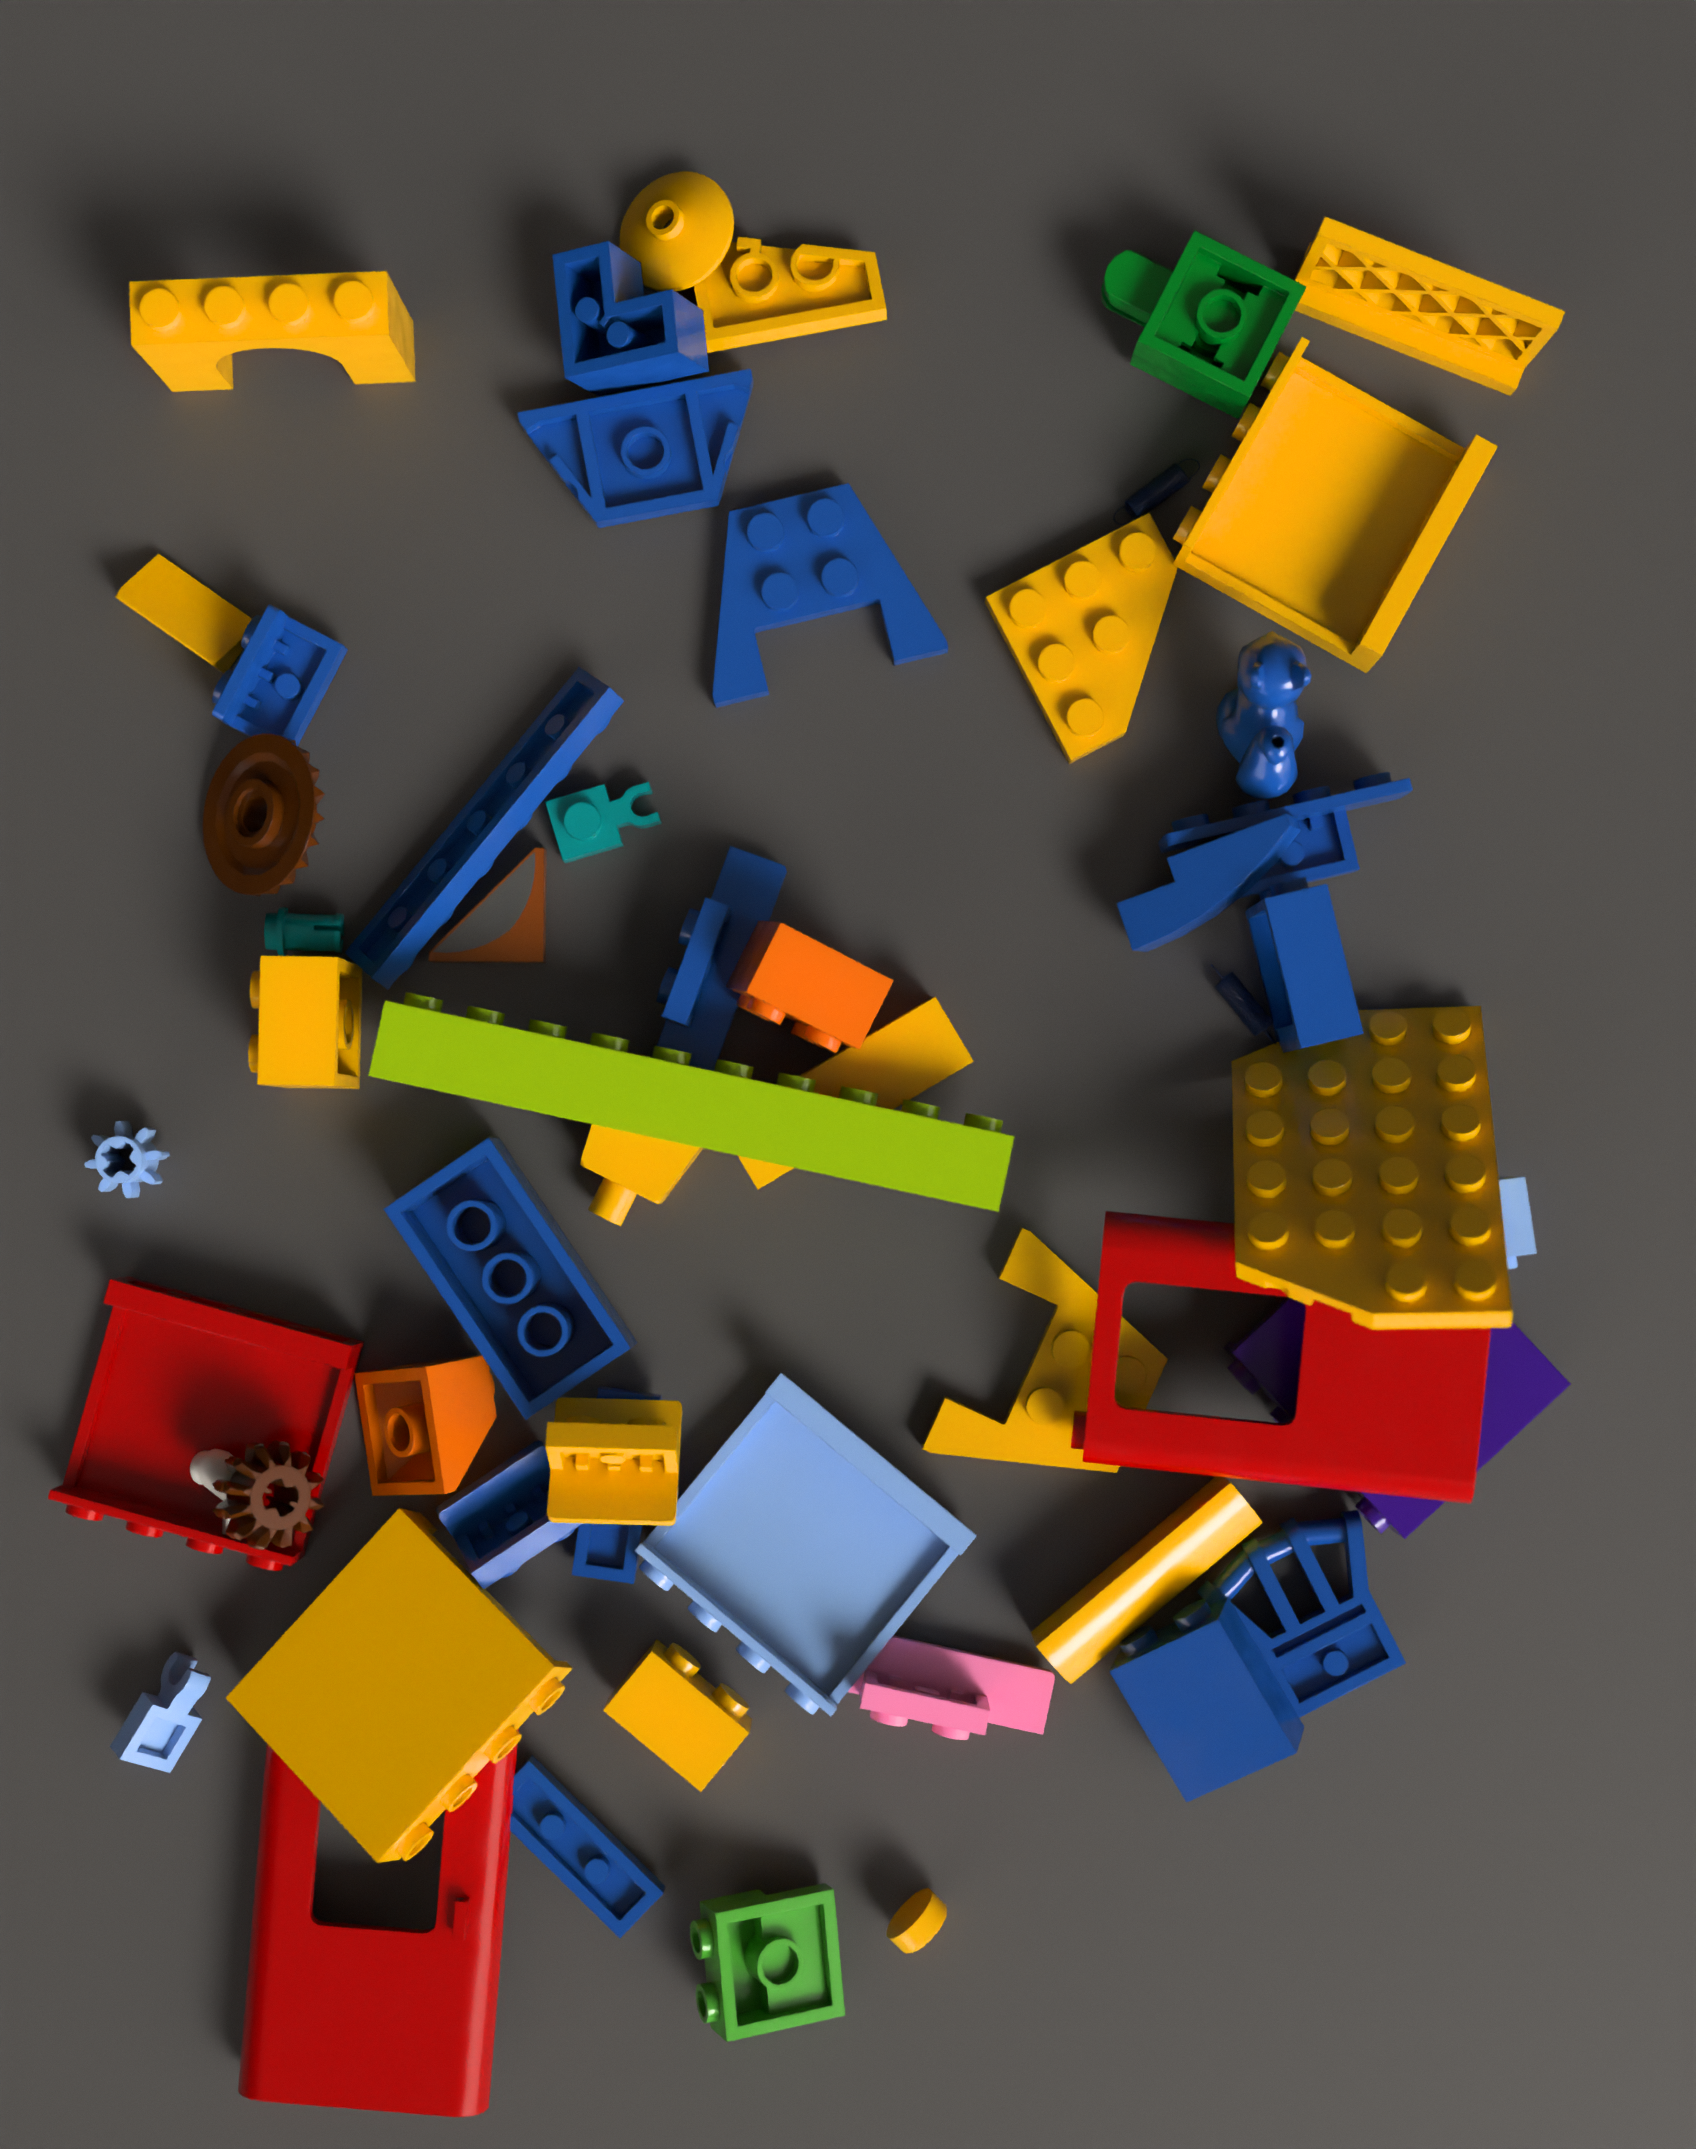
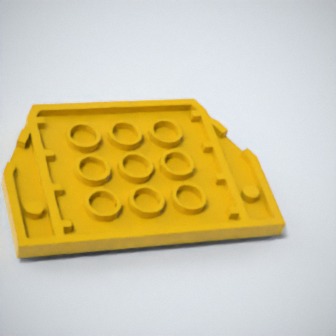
(1374, 1173)

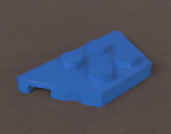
(645, 447)

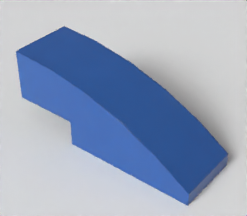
(1206, 882)

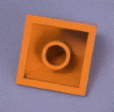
(424, 1423)

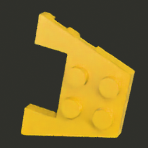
(1057, 1379)

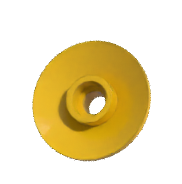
(692, 242)

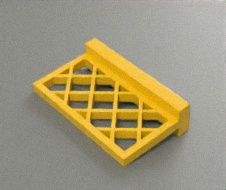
(1422, 307)

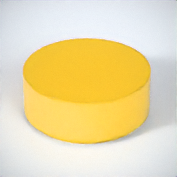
(917, 1921)

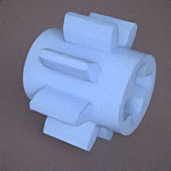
(110, 1163)

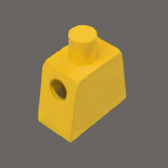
(632, 1167)

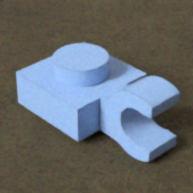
(164, 1723)

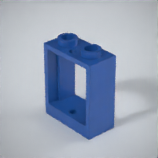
(1303, 965)

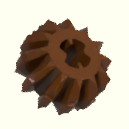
(249, 1483)

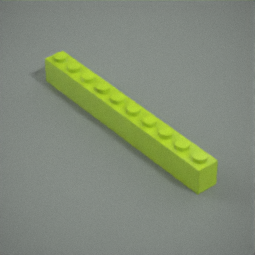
(692, 1104)

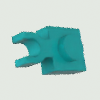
(590, 822)

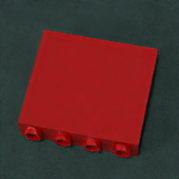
(193, 1379)

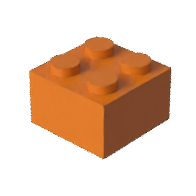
(809, 984)

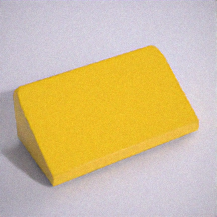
(186, 611)

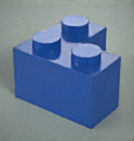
(615, 333)

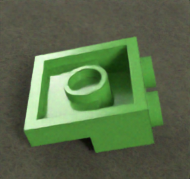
(768, 1961)

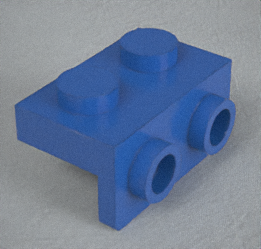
(277, 677)
(504, 1516)

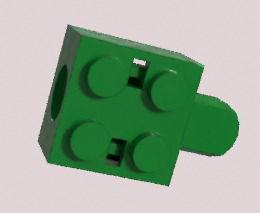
(1205, 321)

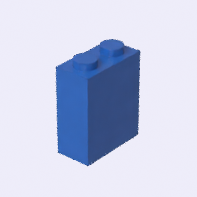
(1206, 1698)

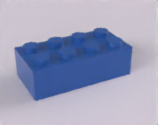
(510, 1276)

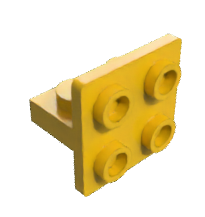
(614, 1461)

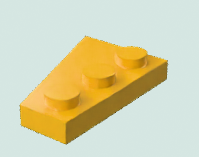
(787, 293)

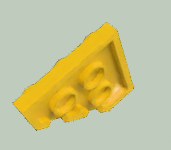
(1089, 631)

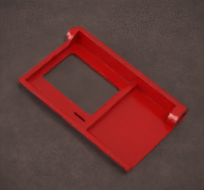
(1371, 1404)
(368, 2008)

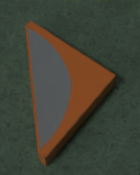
(505, 923)

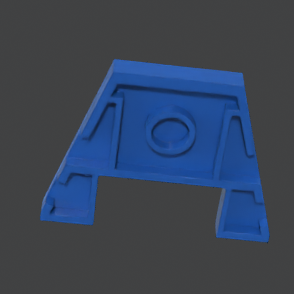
(805, 563)

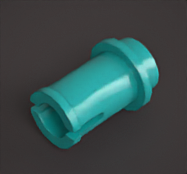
(303, 932)

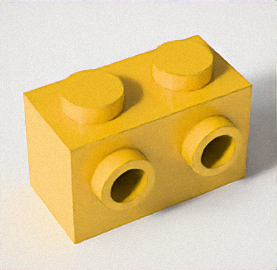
(680, 1713)

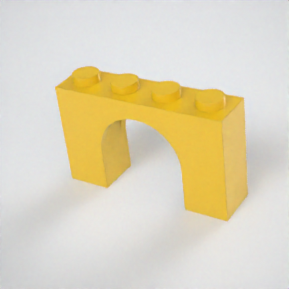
(196, 324)

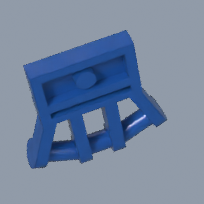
(1331, 1647)

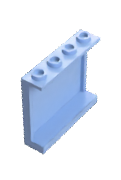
(804, 1546)

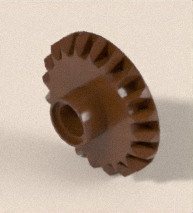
(261, 814)

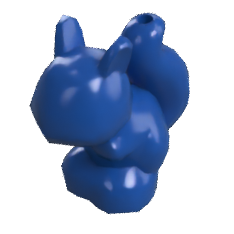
(1261, 715)

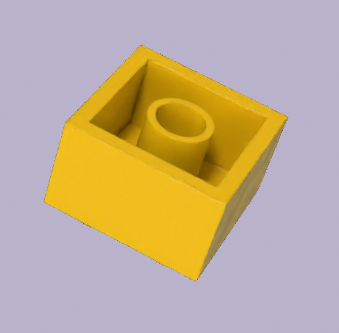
(307, 1022)

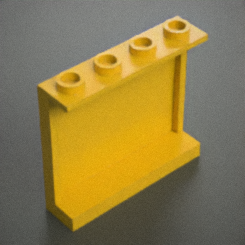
(1329, 510)
(398, 1688)

